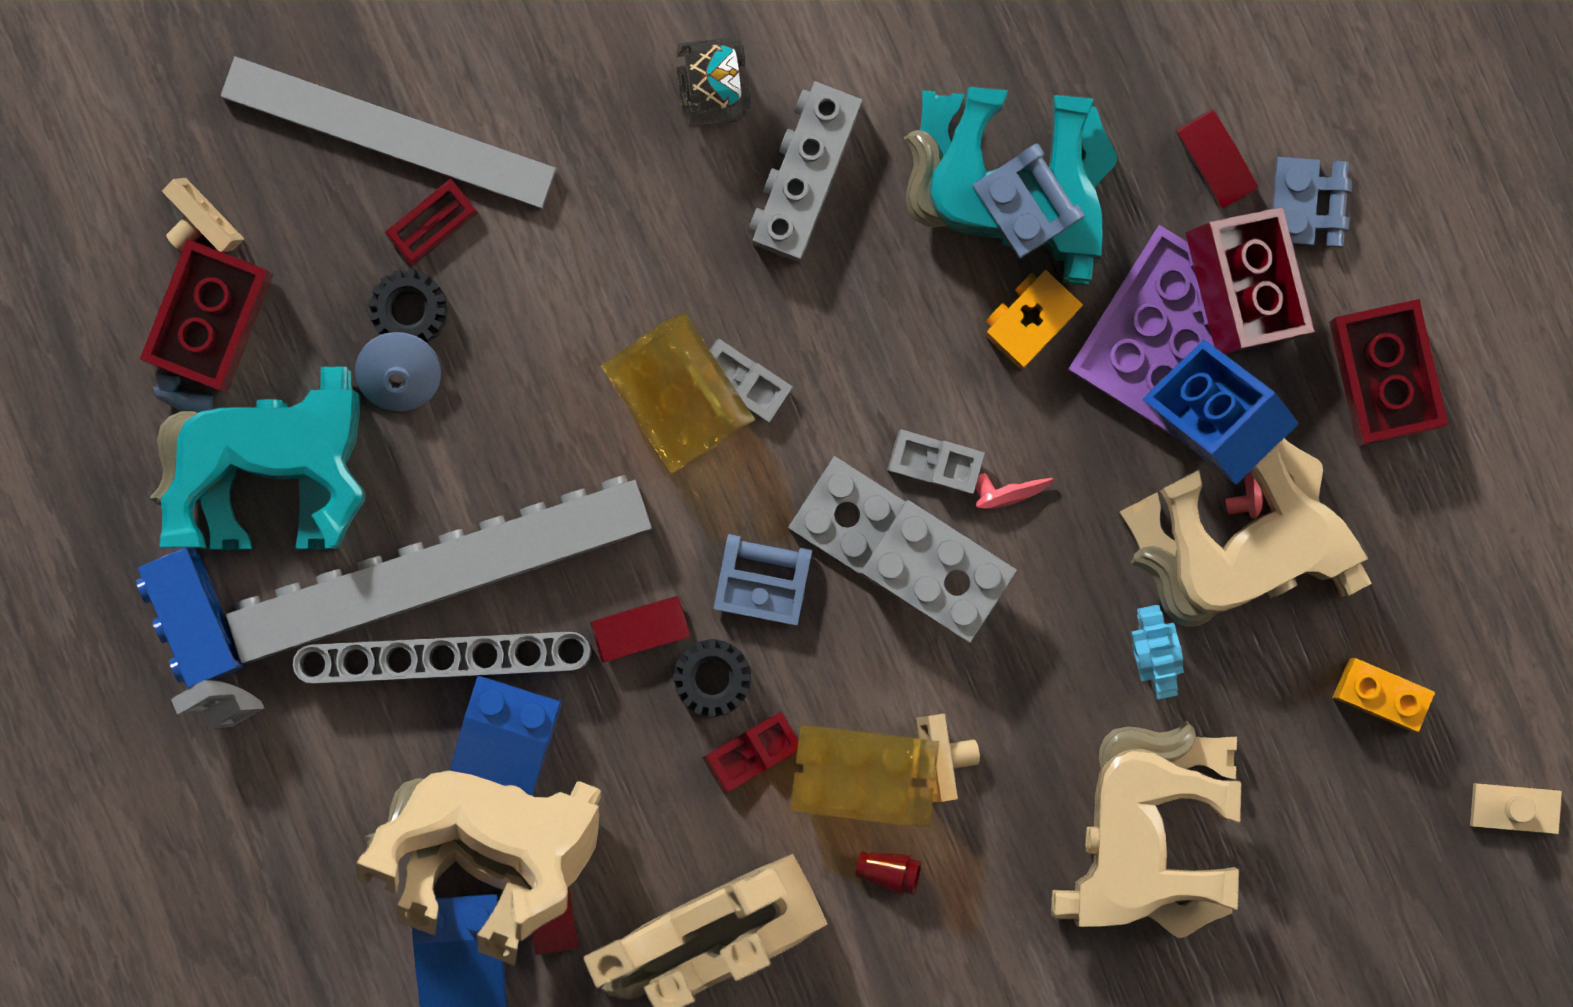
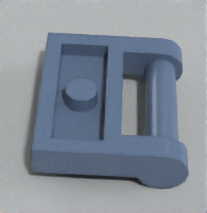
(1016, 209)
(761, 594)

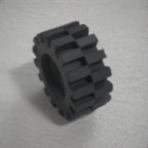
(408, 282)
(686, 671)

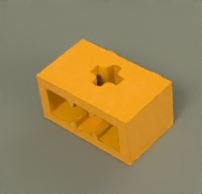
(1055, 309)
(1383, 695)

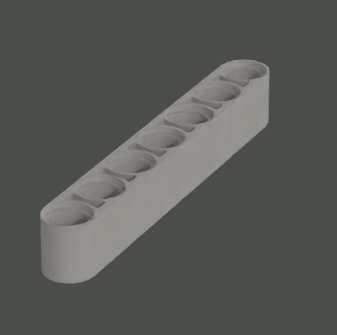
(421, 657)

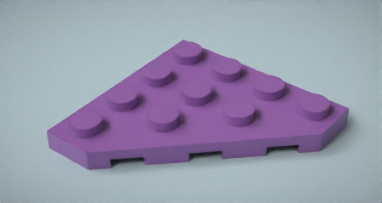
(1146, 326)

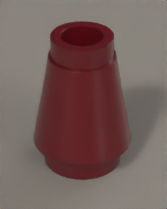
(890, 871)

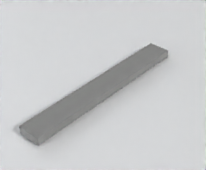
(388, 132)

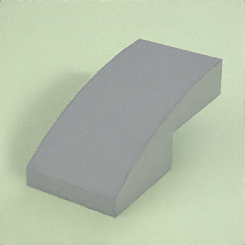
(756, 385)
(935, 461)
(219, 703)

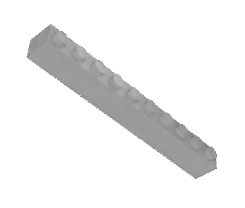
(438, 571)

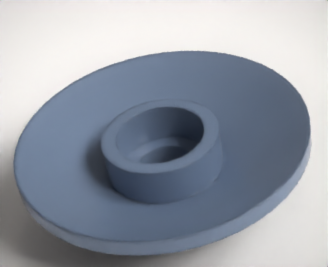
(400, 355)

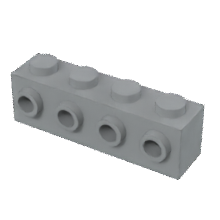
(806, 171)

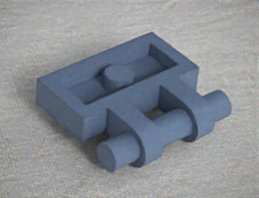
(1297, 192)

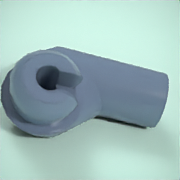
(182, 400)

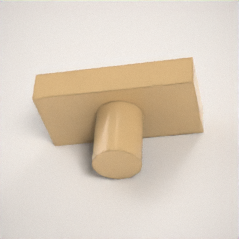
(199, 218)
(949, 756)
(1515, 808)

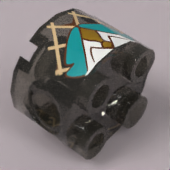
(712, 82)

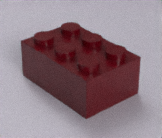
(1249, 281)
(206, 316)
(1388, 372)

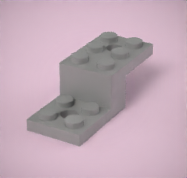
(902, 549)

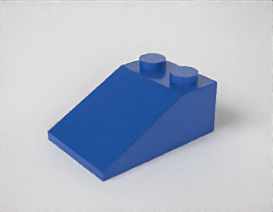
(505, 734)
(449, 964)

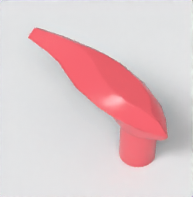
(1008, 494)
(1250, 502)

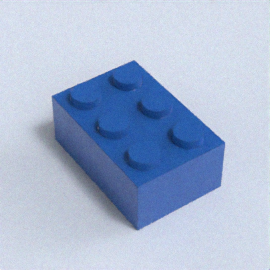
(1220, 411)
(189, 617)

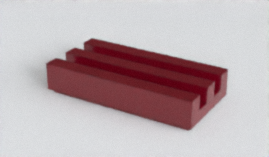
(440, 236)

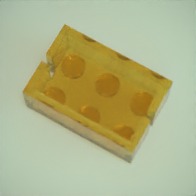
(678, 392)
(864, 776)

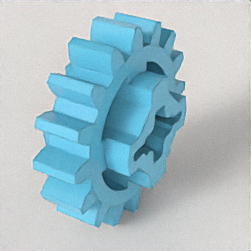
(1157, 652)

